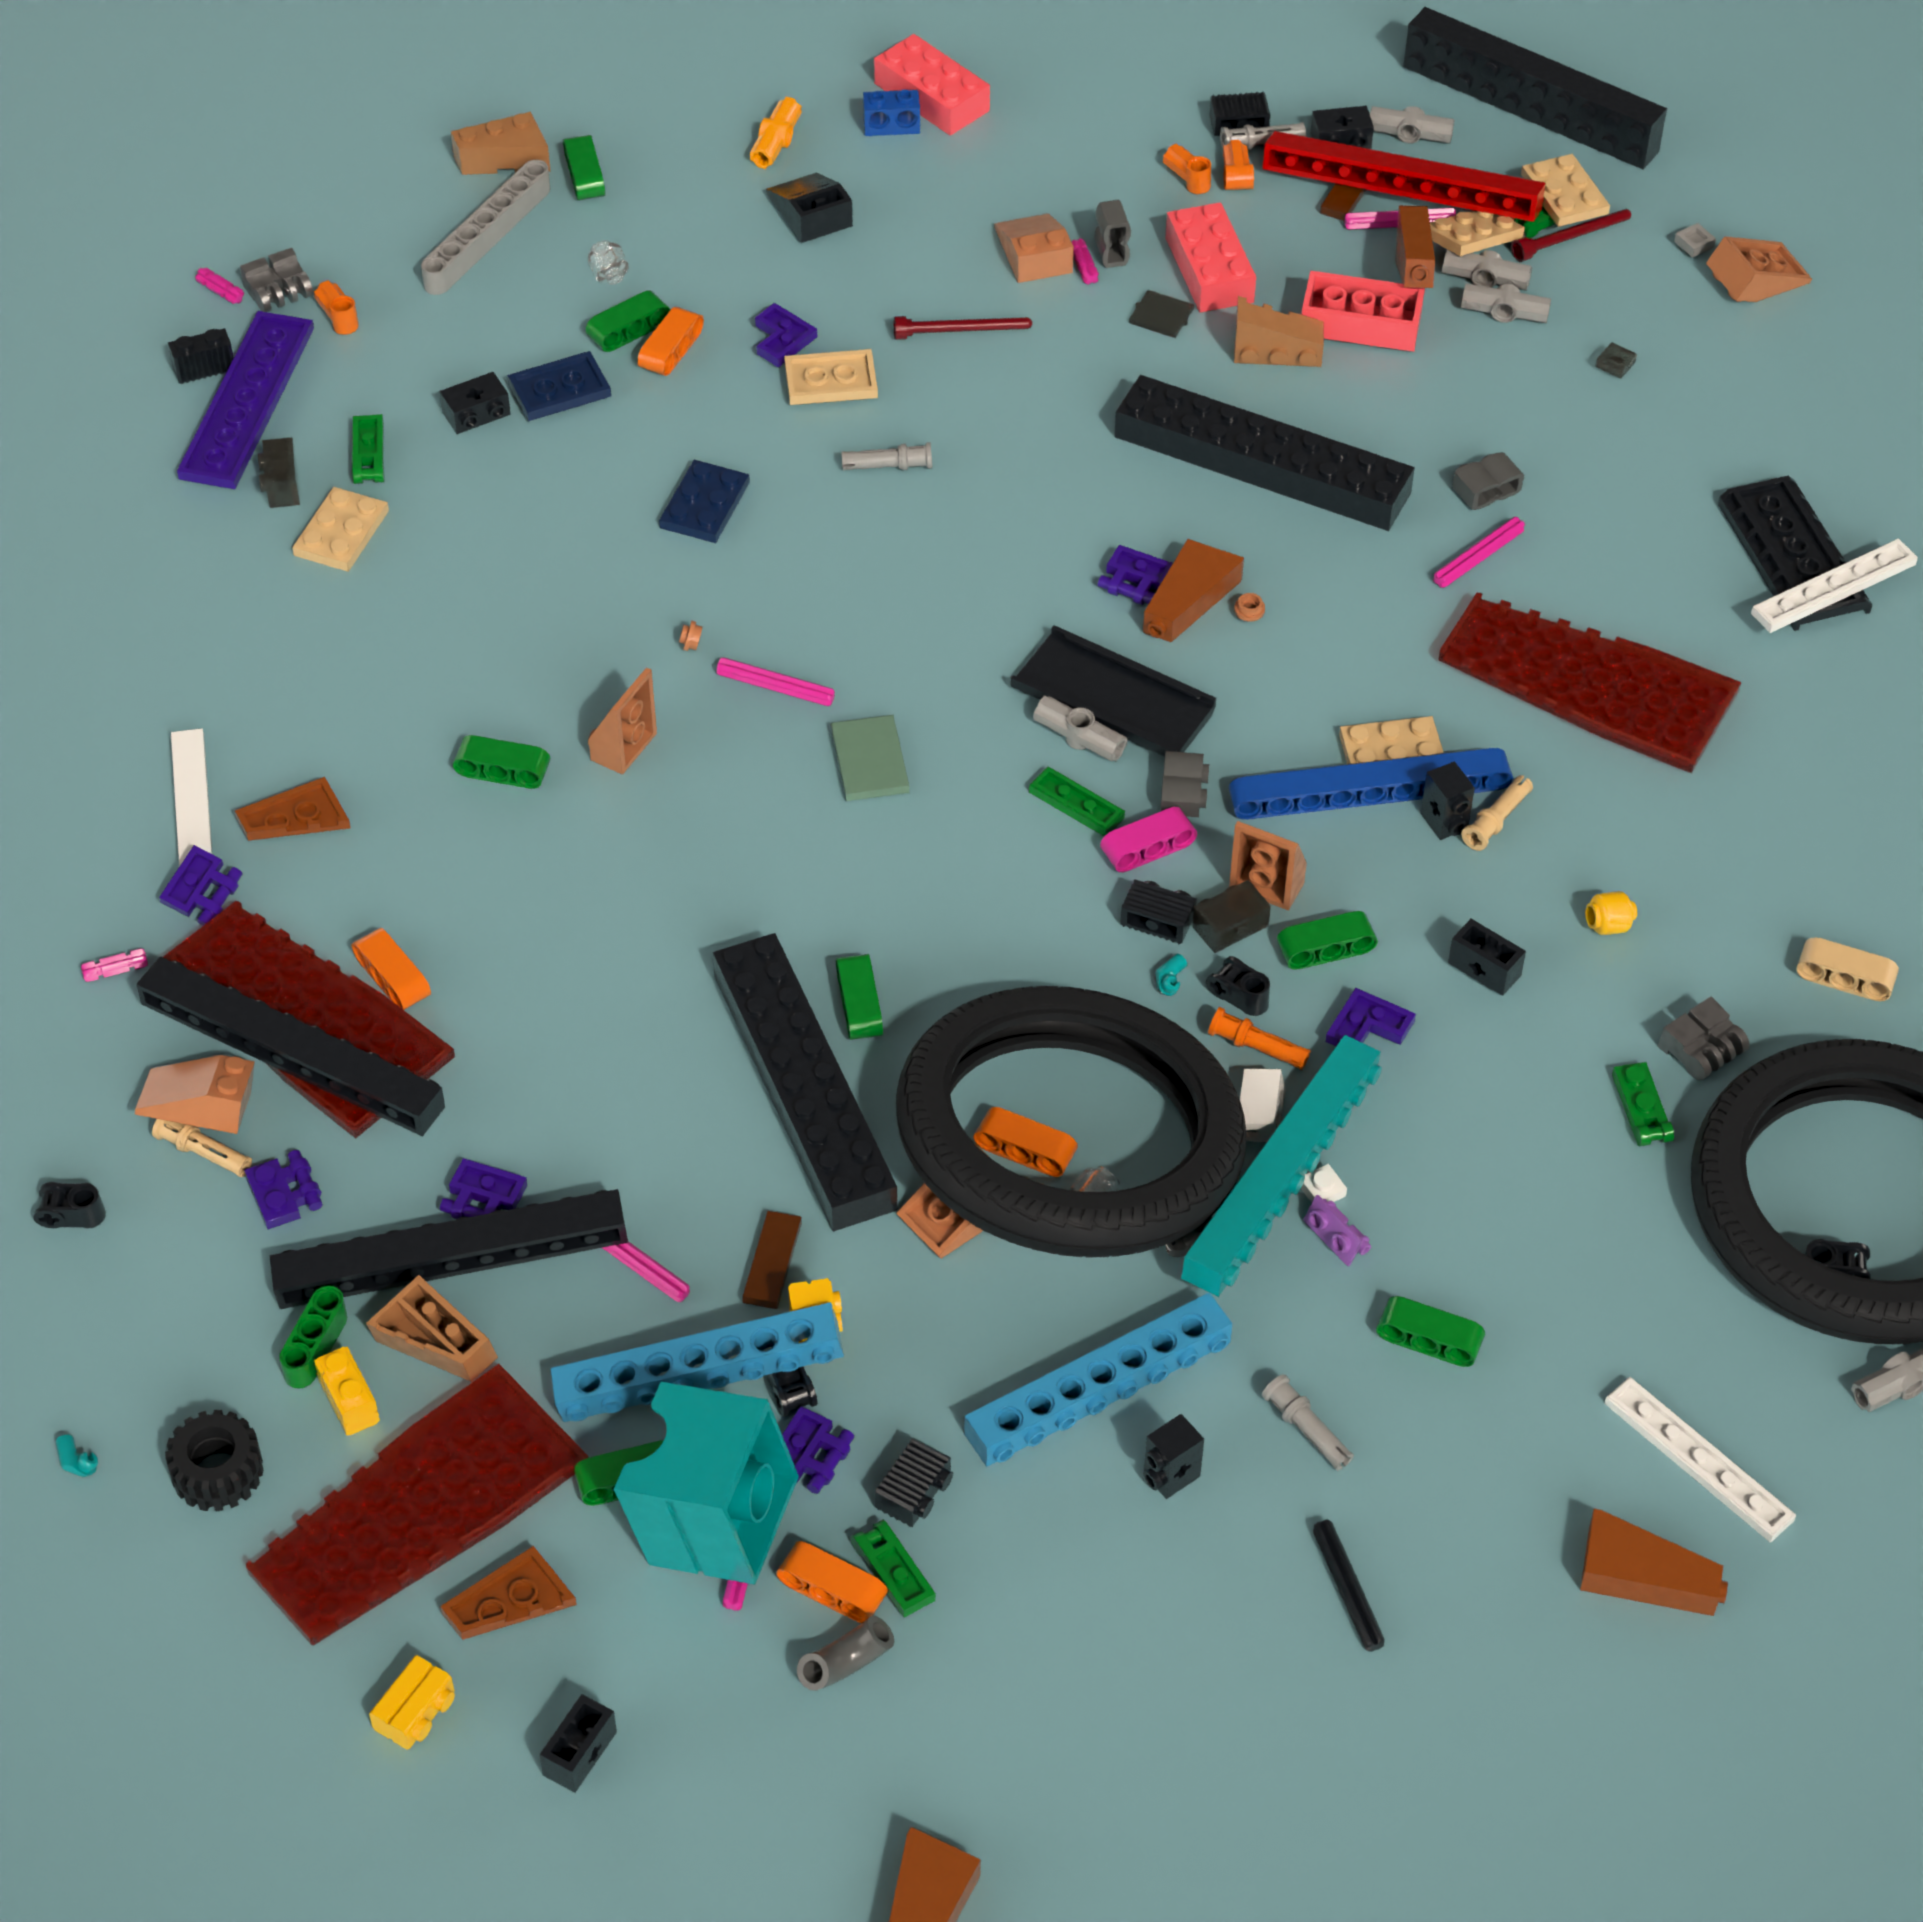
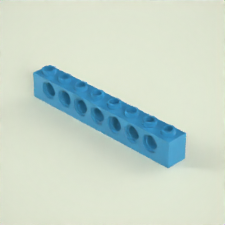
(710, 1348)
(1079, 1377)

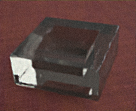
(1616, 360)

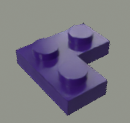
(786, 332)
(1368, 1014)

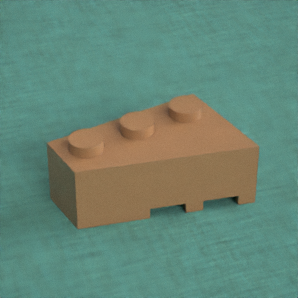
(499, 145)
(1275, 337)
(432, 1331)

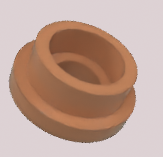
(1249, 607)
(690, 636)

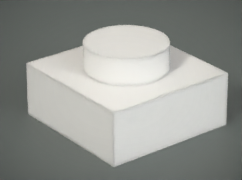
(1324, 1183)

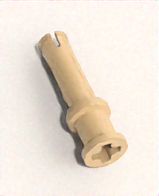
(1490, 820)
(190, 1139)

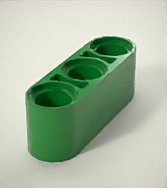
(584, 167)
(627, 321)
(501, 762)
(1327, 940)
(859, 997)
(313, 1322)
(1430, 1331)
(599, 1474)

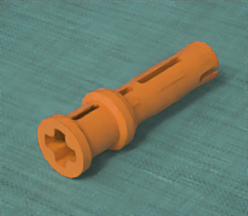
(1244, 1033)

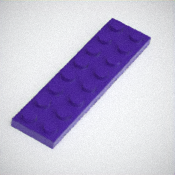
(245, 400)

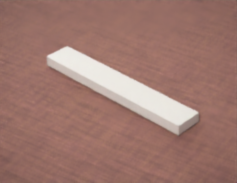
(1834, 585)
(191, 791)
(1700, 1459)

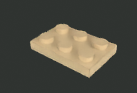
(1569, 191)
(1474, 231)
(831, 377)
(340, 529)
(1390, 740)

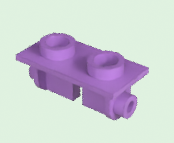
(1333, 1230)

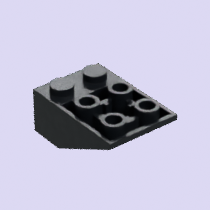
(813, 206)

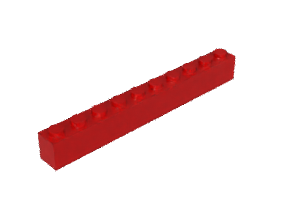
(1404, 176)

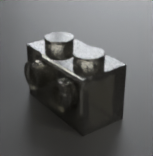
(280, 472)

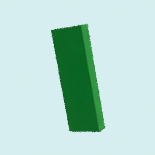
(1076, 801)

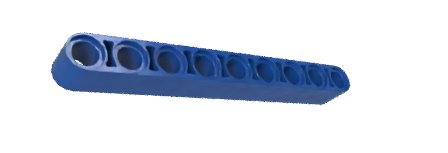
(1360, 783)

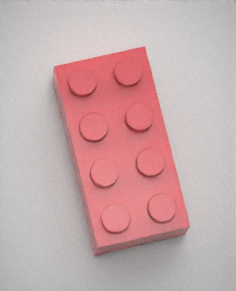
(947, 91)
(1210, 257)
(1364, 310)

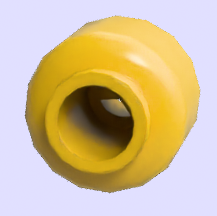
(1610, 913)

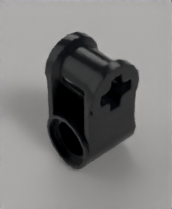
(1241, 985)
(69, 1206)
(1841, 1256)
(792, 1390)

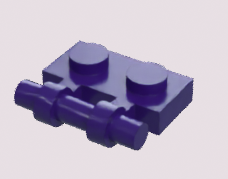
(1137, 568)
(193, 879)
(482, 1184)
(273, 1194)
(805, 1437)

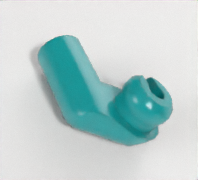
(1166, 975)
(72, 1461)

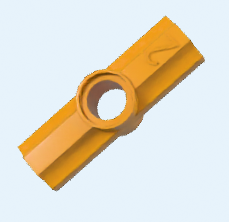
(775, 132)

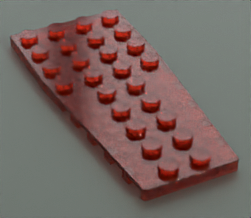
(1598, 684)
(290, 978)
(418, 1505)

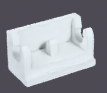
(1262, 1102)

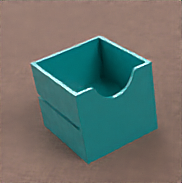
(711, 1486)

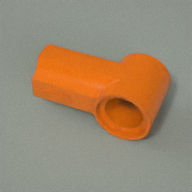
(1193, 169)
(1238, 171)
(338, 307)

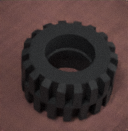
(210, 1436)

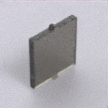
(1161, 313)

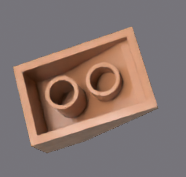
(1036, 247)
(1756, 268)
(626, 727)
(1269, 863)
(199, 1092)
(936, 1222)

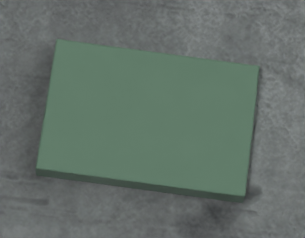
(870, 757)

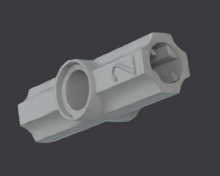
(1412, 124)
(1487, 269)
(1506, 303)
(1080, 728)
(1897, 1378)

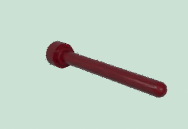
(1525, 248)
(905, 327)

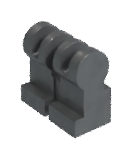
(267, 283)
(1703, 1039)

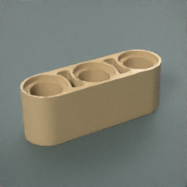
(1847, 969)

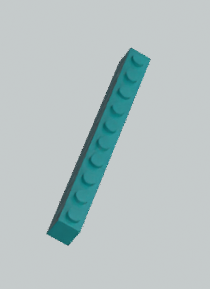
(1281, 1166)

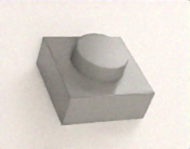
(1695, 240)

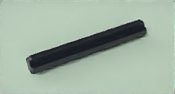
(1348, 1585)

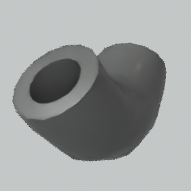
(845, 1654)

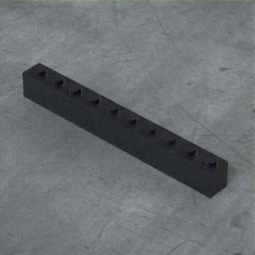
(291, 1045)
(450, 1248)

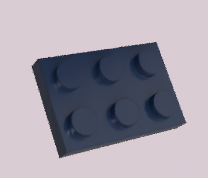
(559, 385)
(704, 501)

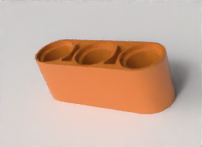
(670, 341)
(391, 968)
(1025, 1141)
(831, 1581)

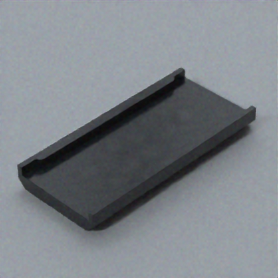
(1786, 540)
(1119, 692)

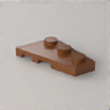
(294, 812)
(508, 1596)

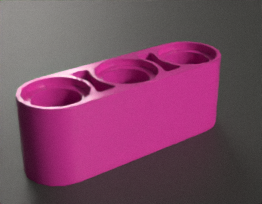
(1148, 839)

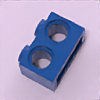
(891, 112)

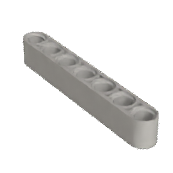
(485, 227)

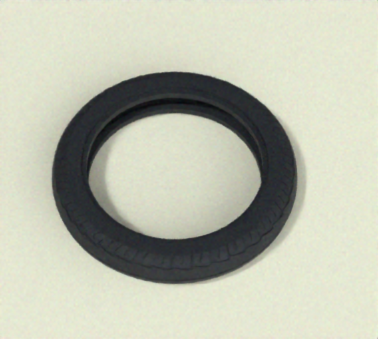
(1049, 1216)
(1736, 1227)

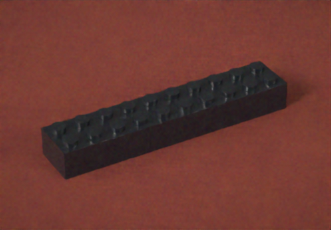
(1534, 87)
(1264, 452)
(805, 1082)

